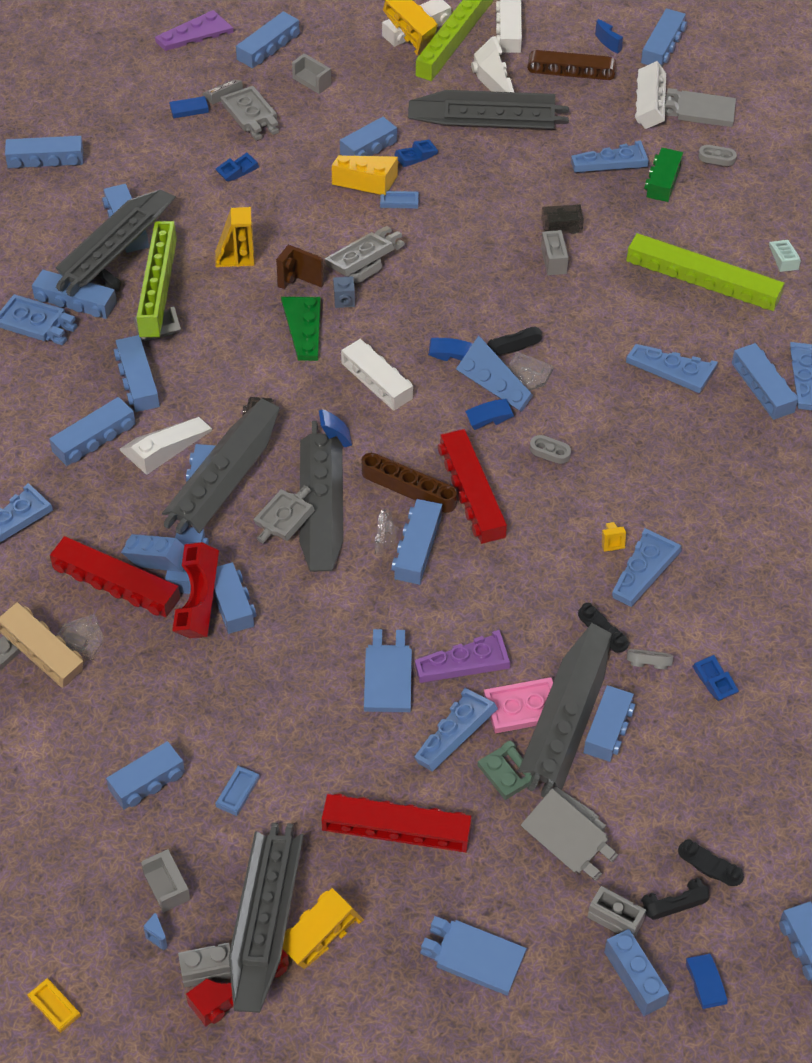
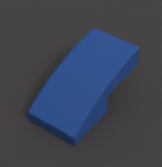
(608, 37)
(419, 152)
(235, 169)
(448, 347)
(495, 411)
(335, 427)
(714, 678)
(706, 981)

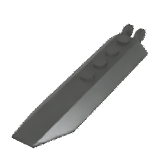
(488, 109)
(110, 240)
(222, 469)
(323, 474)
(567, 711)
(263, 916)

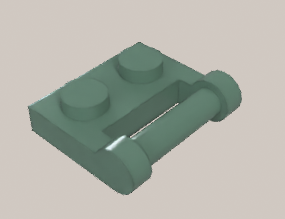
(501, 773)

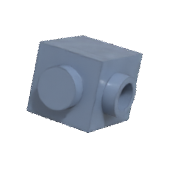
(344, 292)

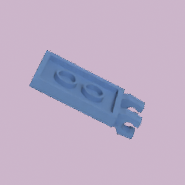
(36, 319)
(388, 675)
(474, 954)

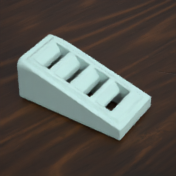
(785, 255)

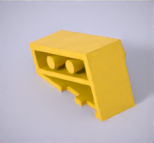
(413, 22)
(365, 173)
(236, 241)
(319, 927)

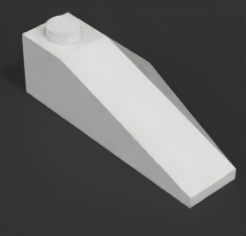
(490, 68)
(159, 446)

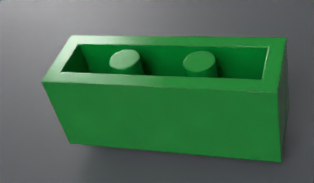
(663, 174)

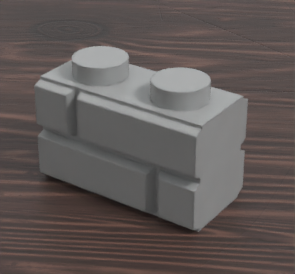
(616, 912)
(204, 964)

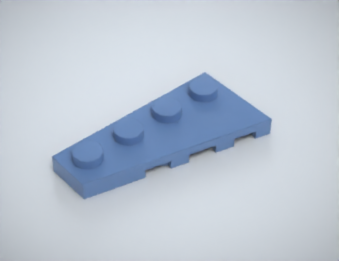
(623, 157)
(677, 369)
(802, 371)
(491, 373)
(22, 511)
(647, 563)
(461, 723)

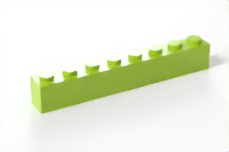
(449, 37)
(705, 272)
(156, 279)

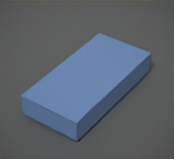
(399, 199)
(237, 790)

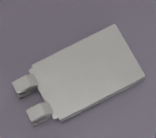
(700, 107)
(251, 111)
(364, 251)
(568, 834)

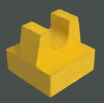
(613, 537)

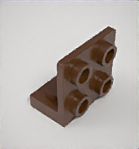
(299, 264)

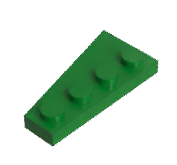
(304, 325)

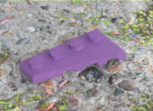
(194, 31)
(474, 658)

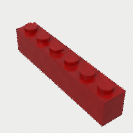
(472, 486)
(115, 577)
(396, 822)

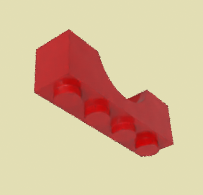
(201, 566)
(213, 999)

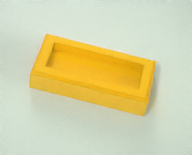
(53, 1005)

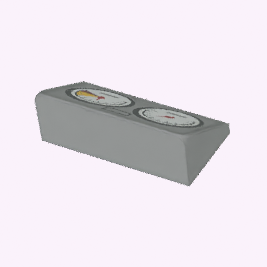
(213, 95)

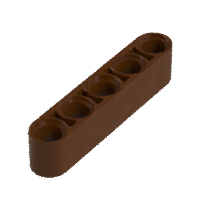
(571, 64)
(407, 481)

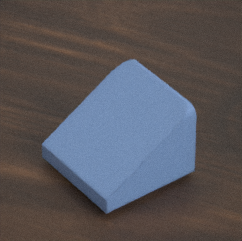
(155, 933)

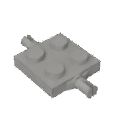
(284, 514)

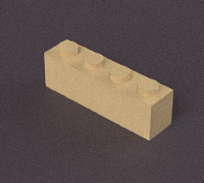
(40, 645)

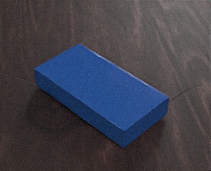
(189, 107)

